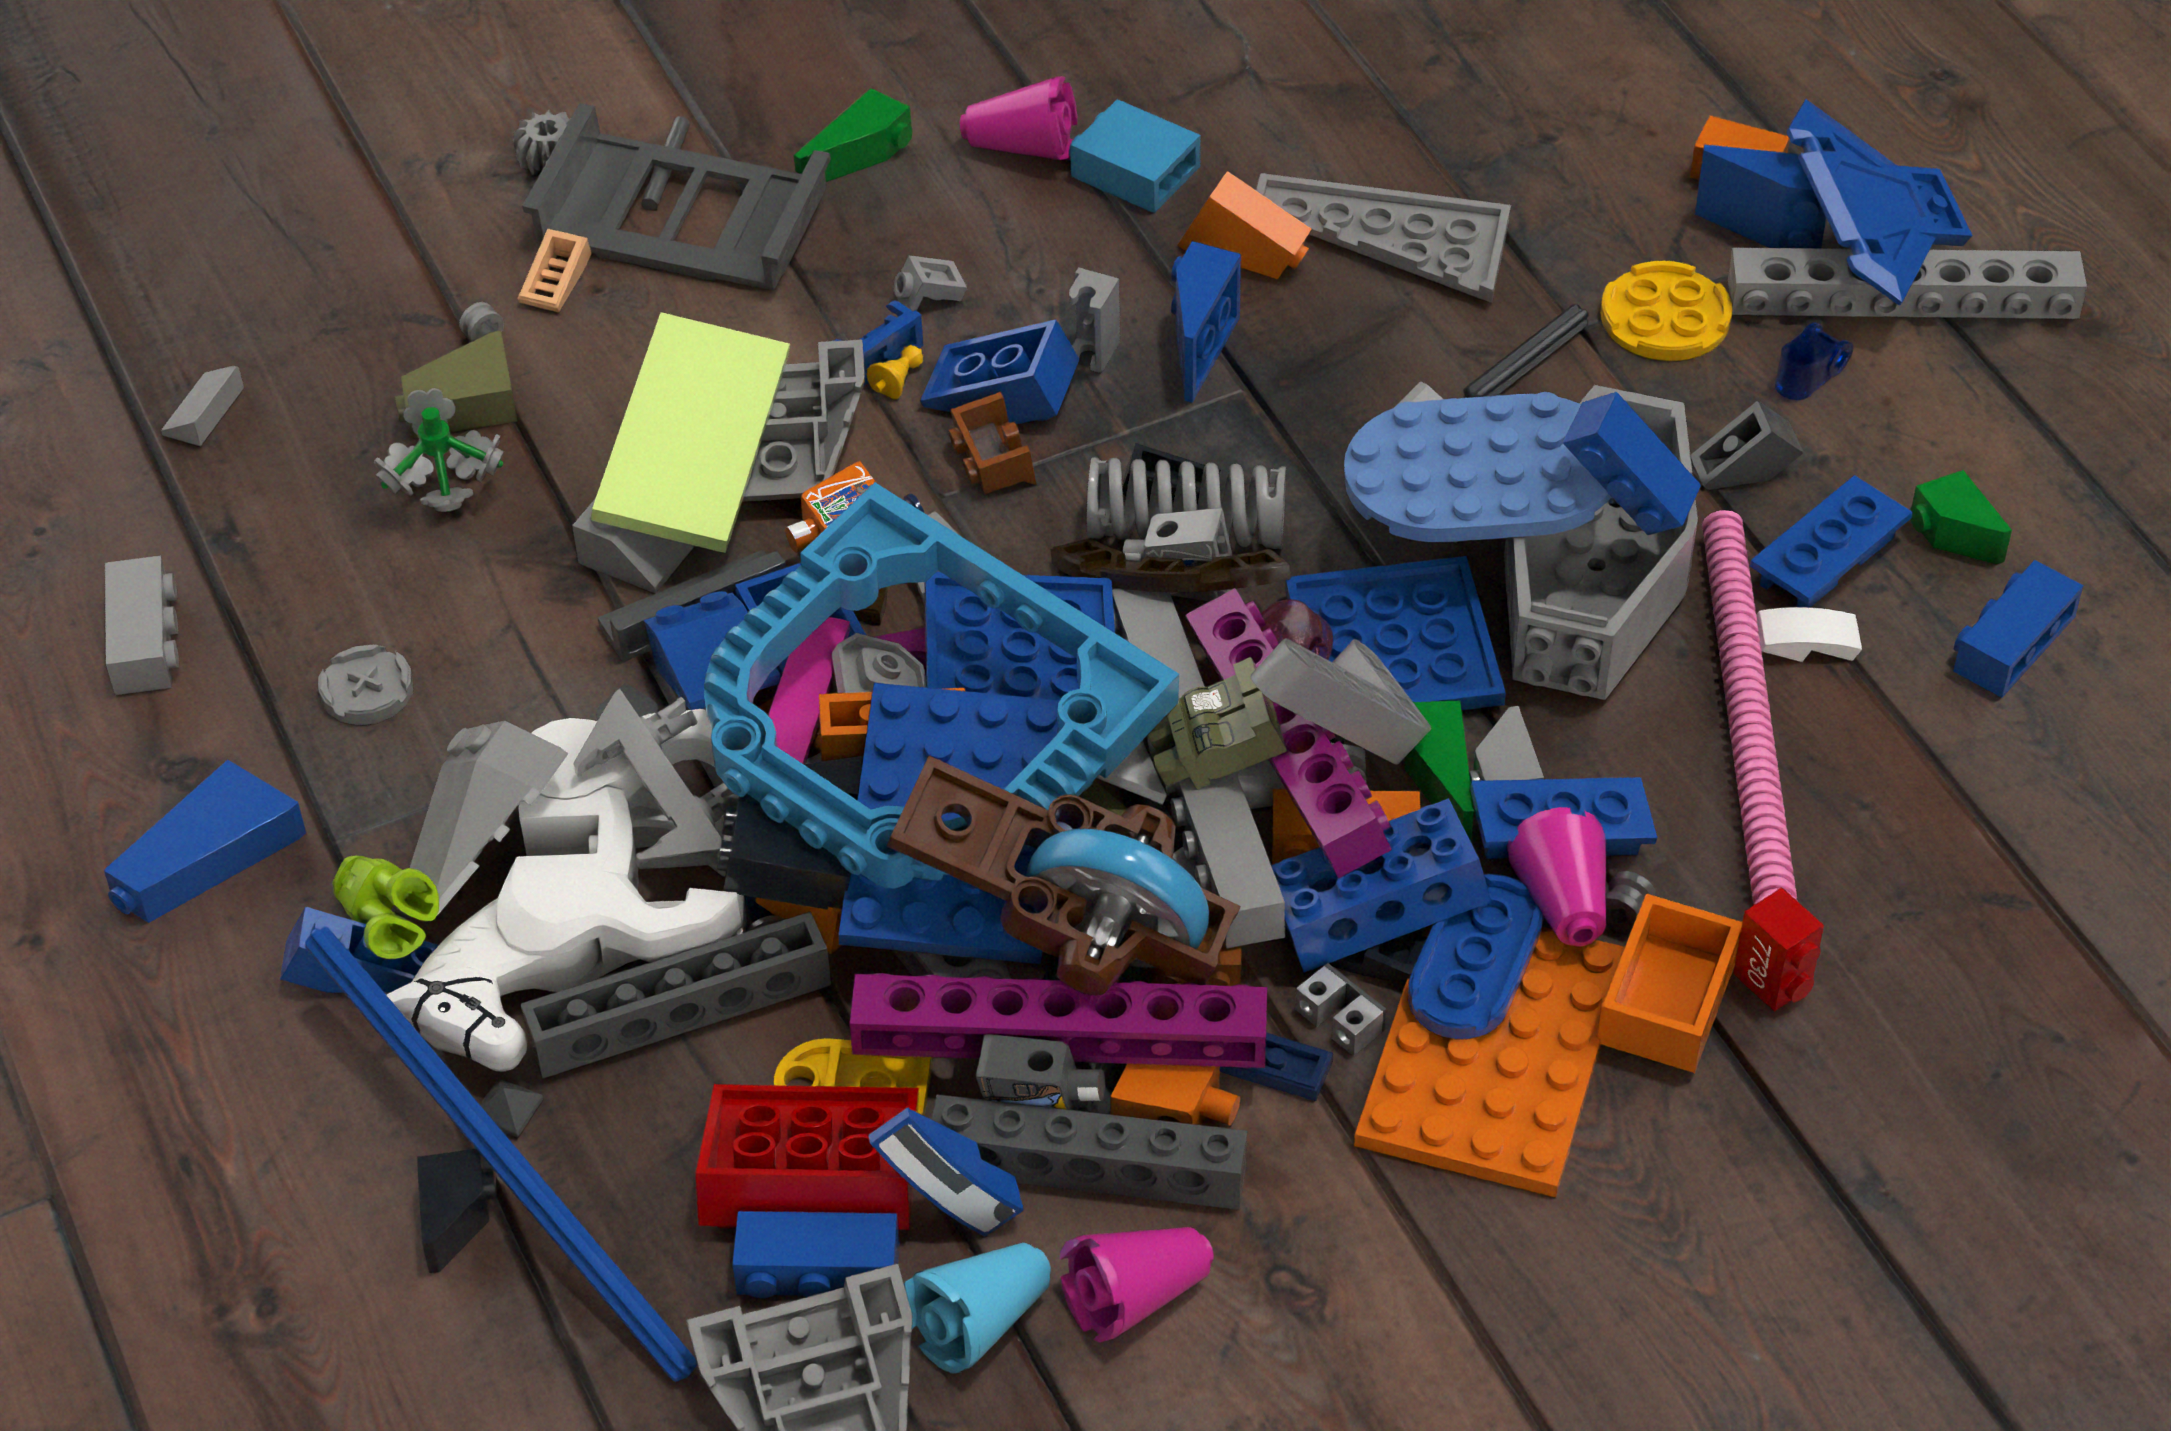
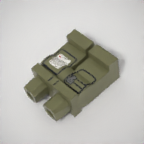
(1217, 730)

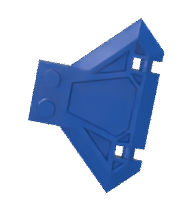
(1874, 206)

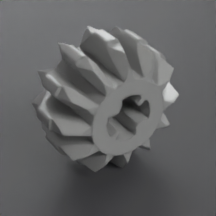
(537, 139)

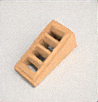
(554, 244)

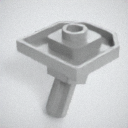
(870, 660)

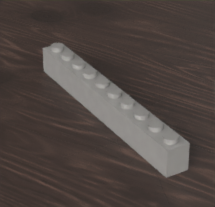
(1217, 817)

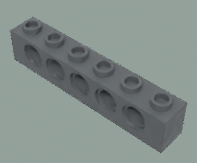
(676, 994)
(1103, 1151)

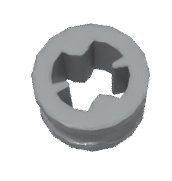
(477, 314)

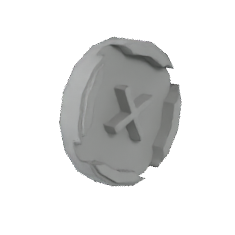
(365, 685)

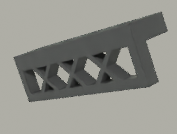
(626, 625)

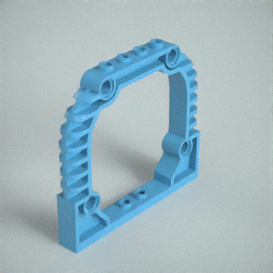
(888, 544)

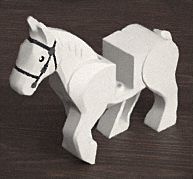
(566, 905)

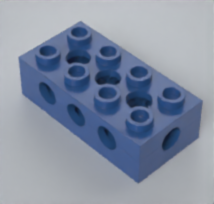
(1416, 884)

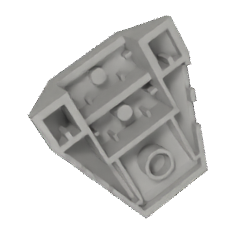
(808, 422)
(474, 796)
(813, 1360)

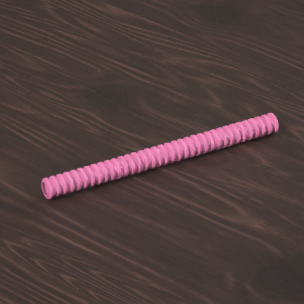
(1747, 707)

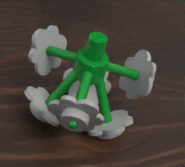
(470, 453)

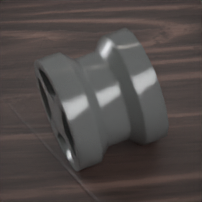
(1625, 900)

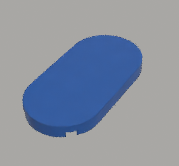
(1475, 962)

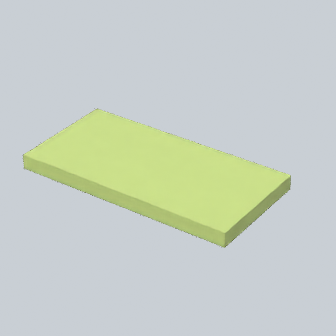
(691, 433)

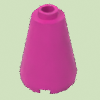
(1024, 121)
(1564, 870)
(1130, 1275)

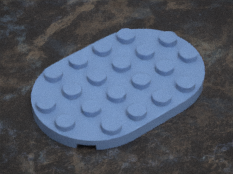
(1472, 469)

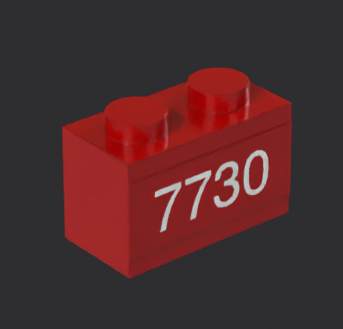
(1778, 949)

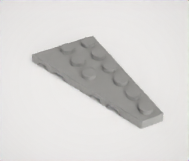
(1423, 234)

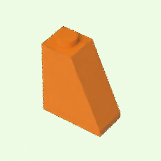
(1250, 225)

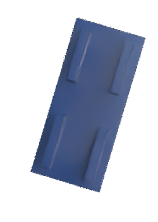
(1830, 541)
(1615, 803)

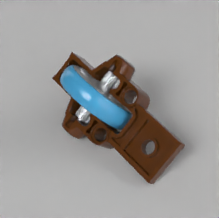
(1093, 888)

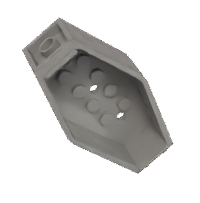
(1589, 626)

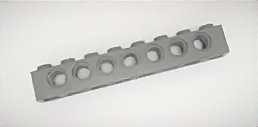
(1945, 286)

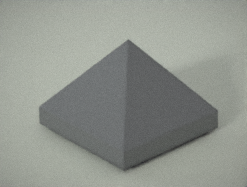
(511, 1106)

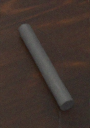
(661, 174)

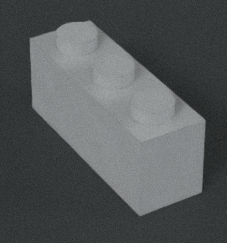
(140, 625)

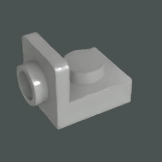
(930, 279)

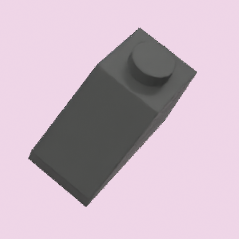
(1747, 449)

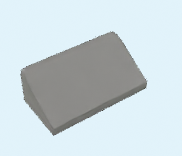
(204, 405)

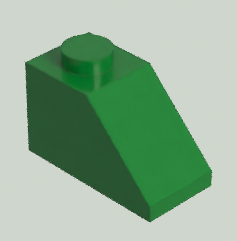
(1960, 518)

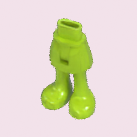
(371, 889)

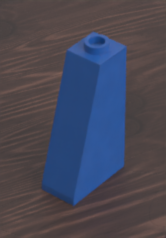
(202, 842)

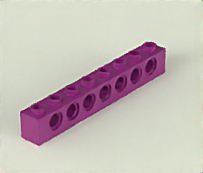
(1312, 767)
(1124, 1025)

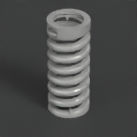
(1107, 503)

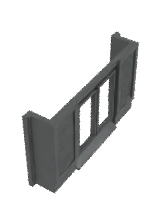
(598, 176)

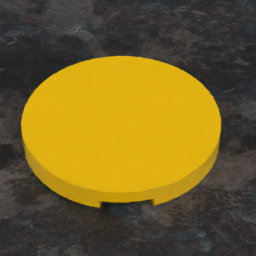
(1666, 311)

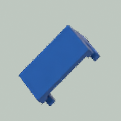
(892, 336)

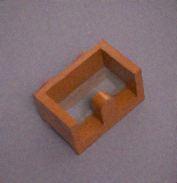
(990, 444)

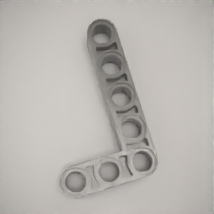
(1346, 696)

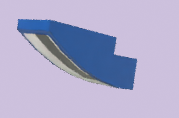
(948, 1171)

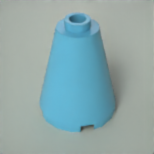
(974, 1302)

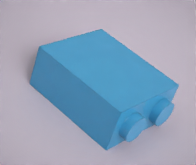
(1135, 155)

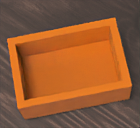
(1669, 983)

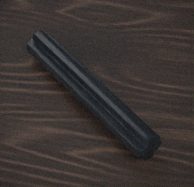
(1529, 353)

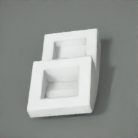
(1799, 630)

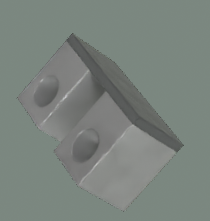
(1330, 990)

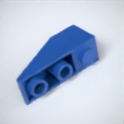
(304, 970)

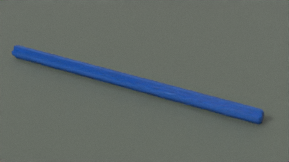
(502, 1155)

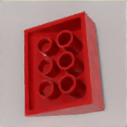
(799, 1152)

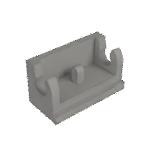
(1096, 316)

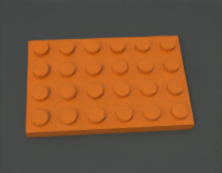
(1504, 1099)

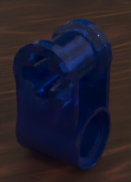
(1810, 362)

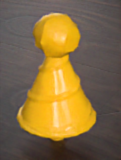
(890, 376)

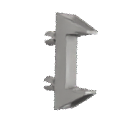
(623, 731)

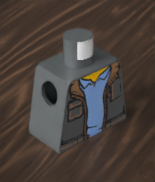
(1035, 1074)

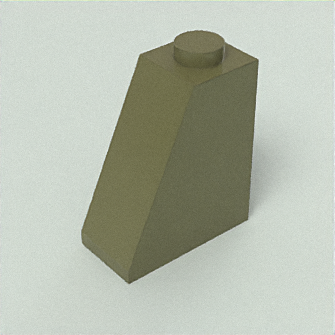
(470, 377)

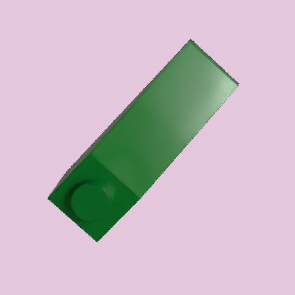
(861, 136)
(1441, 761)

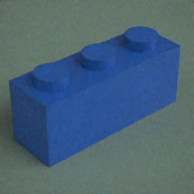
(1632, 463)
(2016, 628)
(809, 1250)

